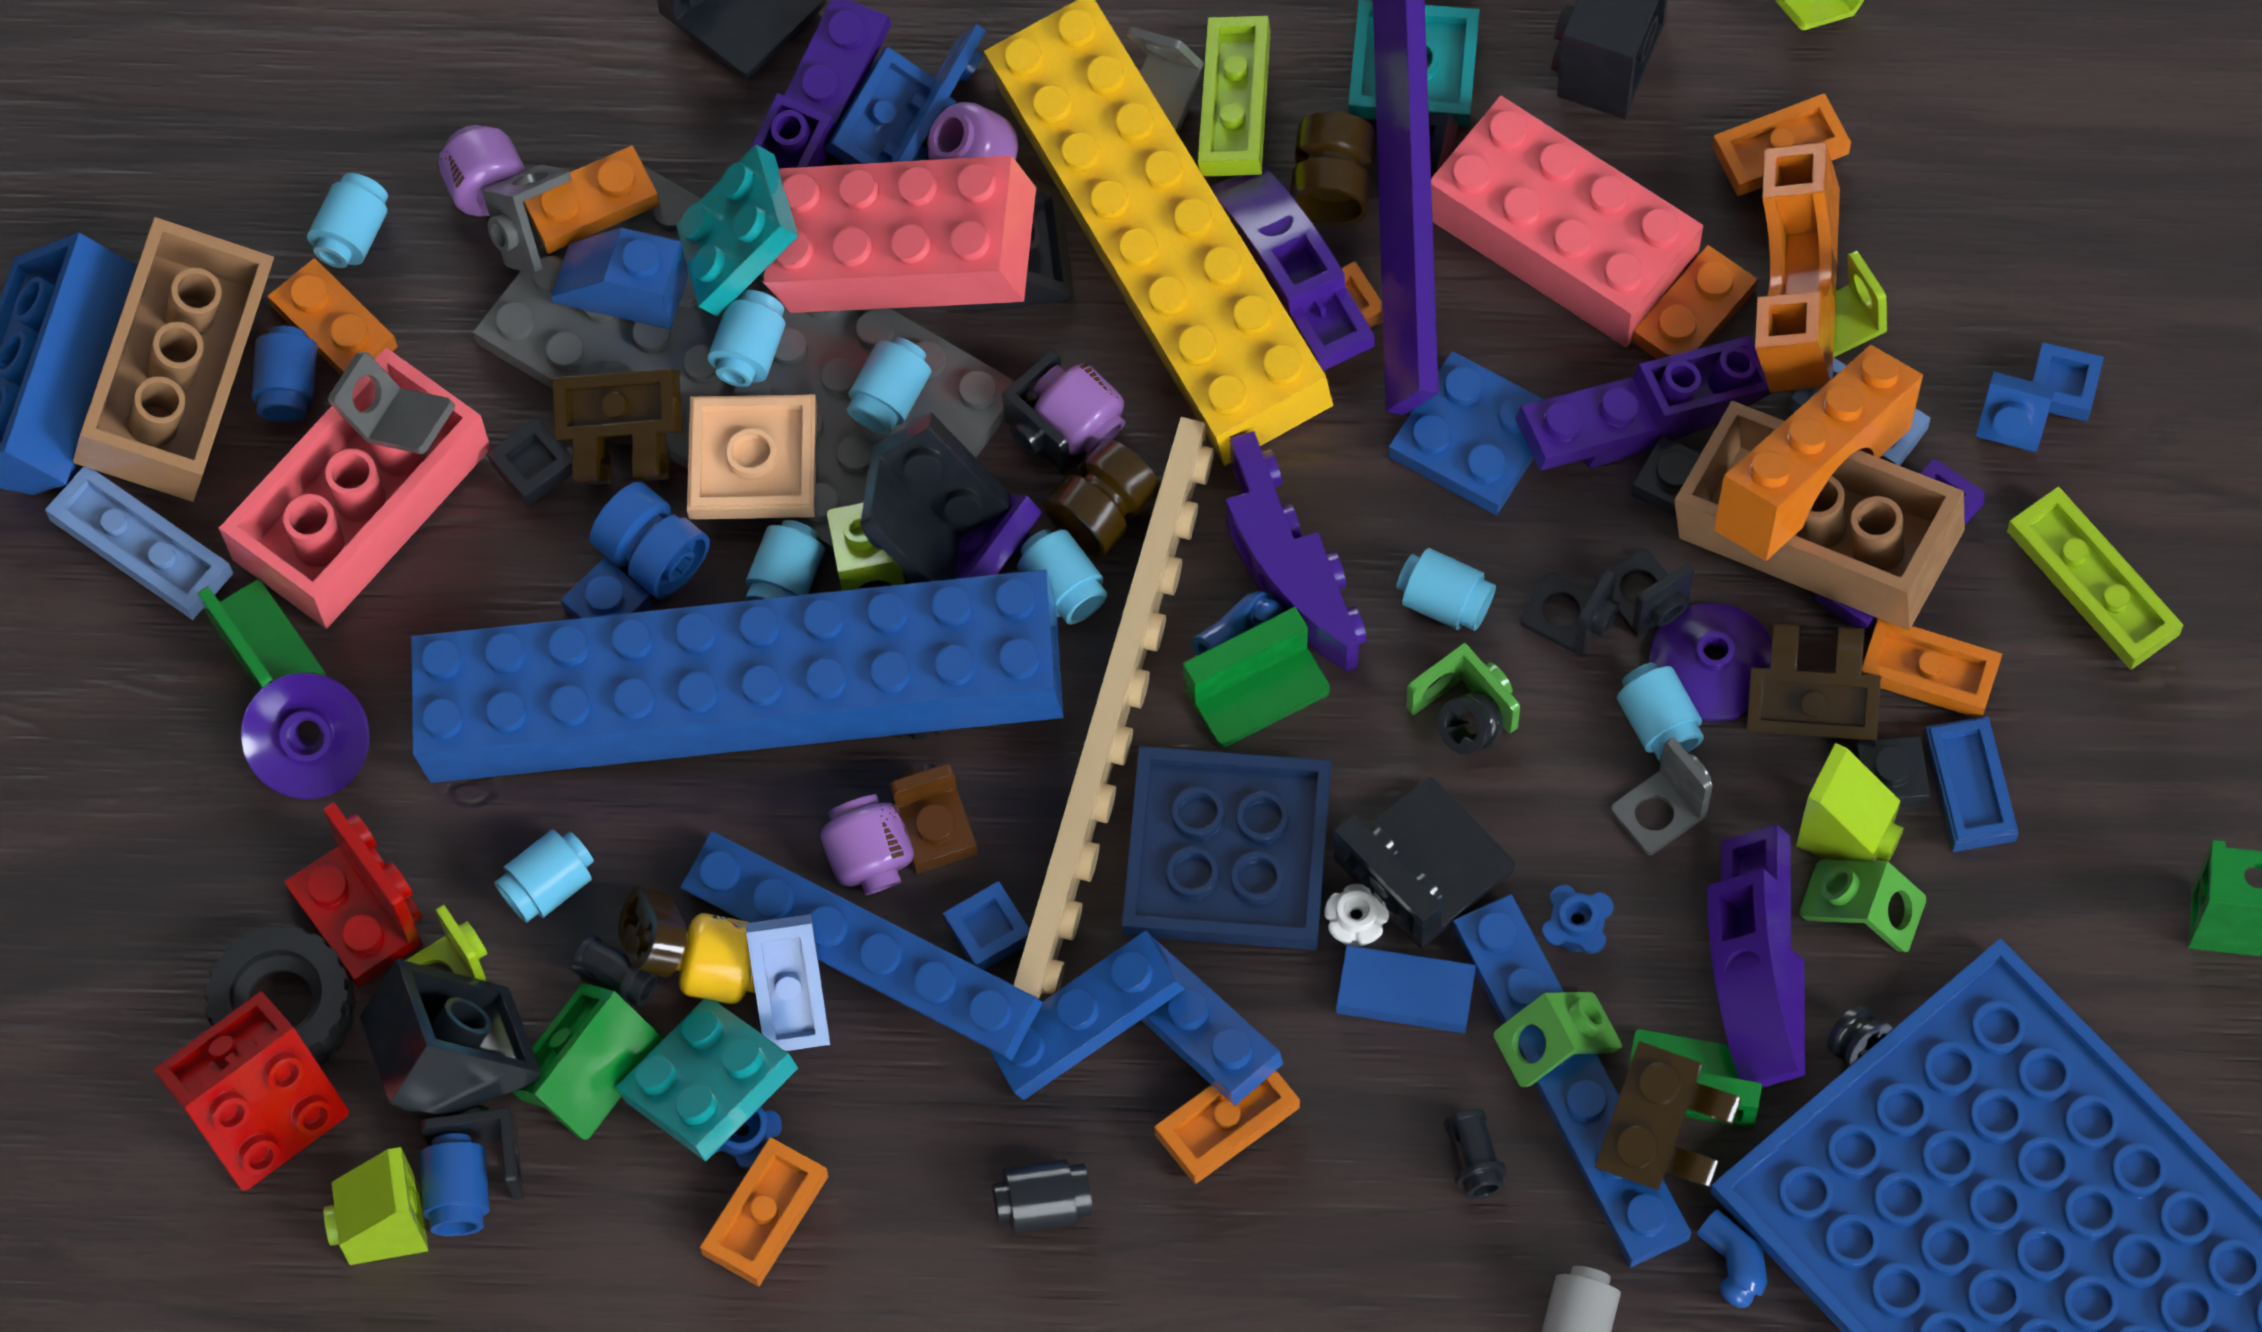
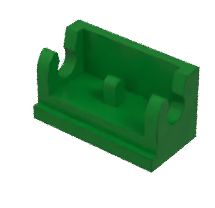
(2223, 905)

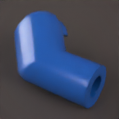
(1248, 613)
(1743, 1259)

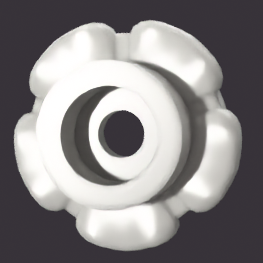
(1355, 931)

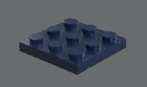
(1227, 848)

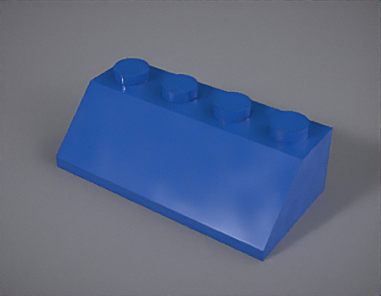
(53, 346)

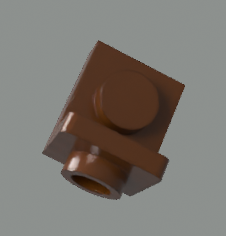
(933, 816)

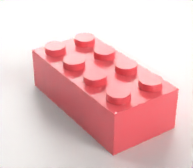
(1563, 220)
(905, 235)
(348, 505)

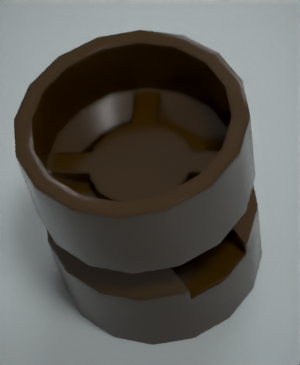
(1332, 167)
(1110, 488)

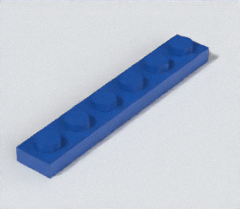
(867, 946)
(1577, 1090)

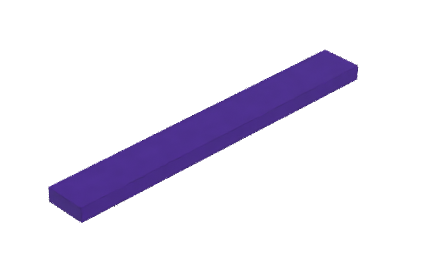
(1405, 204)

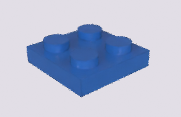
(1468, 434)

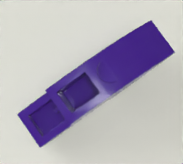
(823, 85)
(1296, 266)
(1631, 414)
(1286, 563)
(1752, 957)

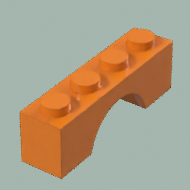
(1799, 312)
(1777, 483)

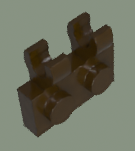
(614, 407)
(1814, 701)
(1651, 1115)

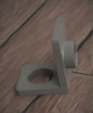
(1169, 72)
(508, 219)
(397, 415)
(1679, 783)

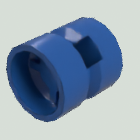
(642, 534)

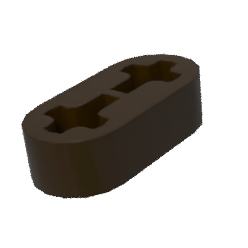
(652, 931)

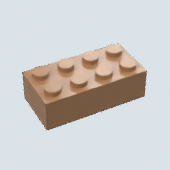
(173, 359)
(1868, 539)

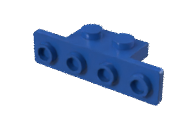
(901, 104)

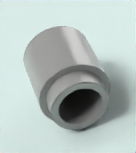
(1582, 1302)

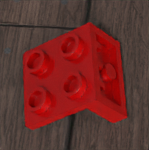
(357, 901)
(253, 1090)

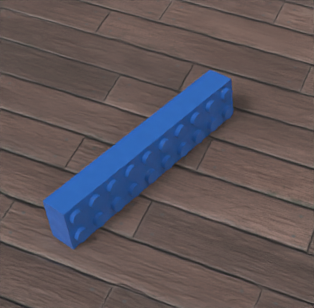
(736, 676)

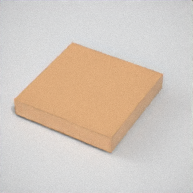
(752, 457)

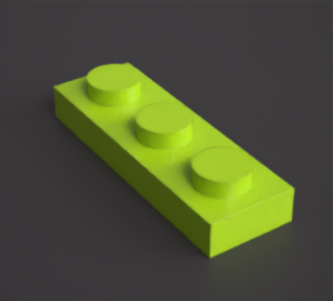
(1234, 96)
(2094, 578)

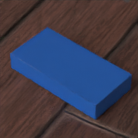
(1970, 784)
(1406, 989)

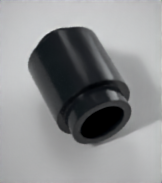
(1042, 1196)

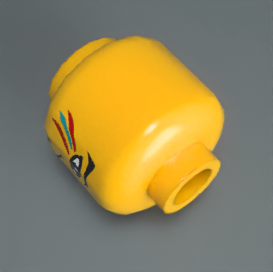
(716, 960)

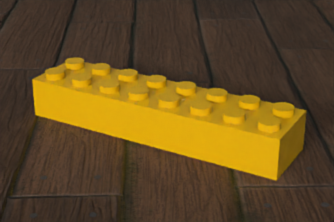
(1158, 227)

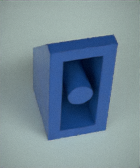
(624, 276)

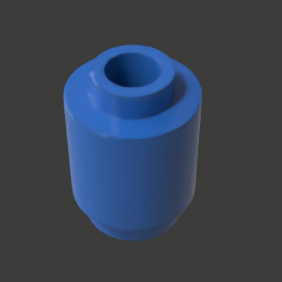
(284, 374)
(454, 1185)

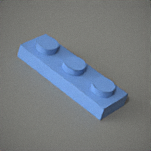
(138, 541)

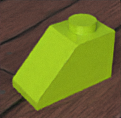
(1849, 812)
(377, 1210)

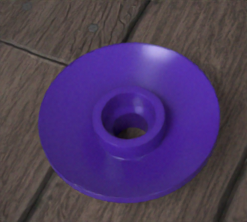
(1714, 686)
(284, 757)

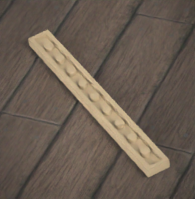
(1122, 688)

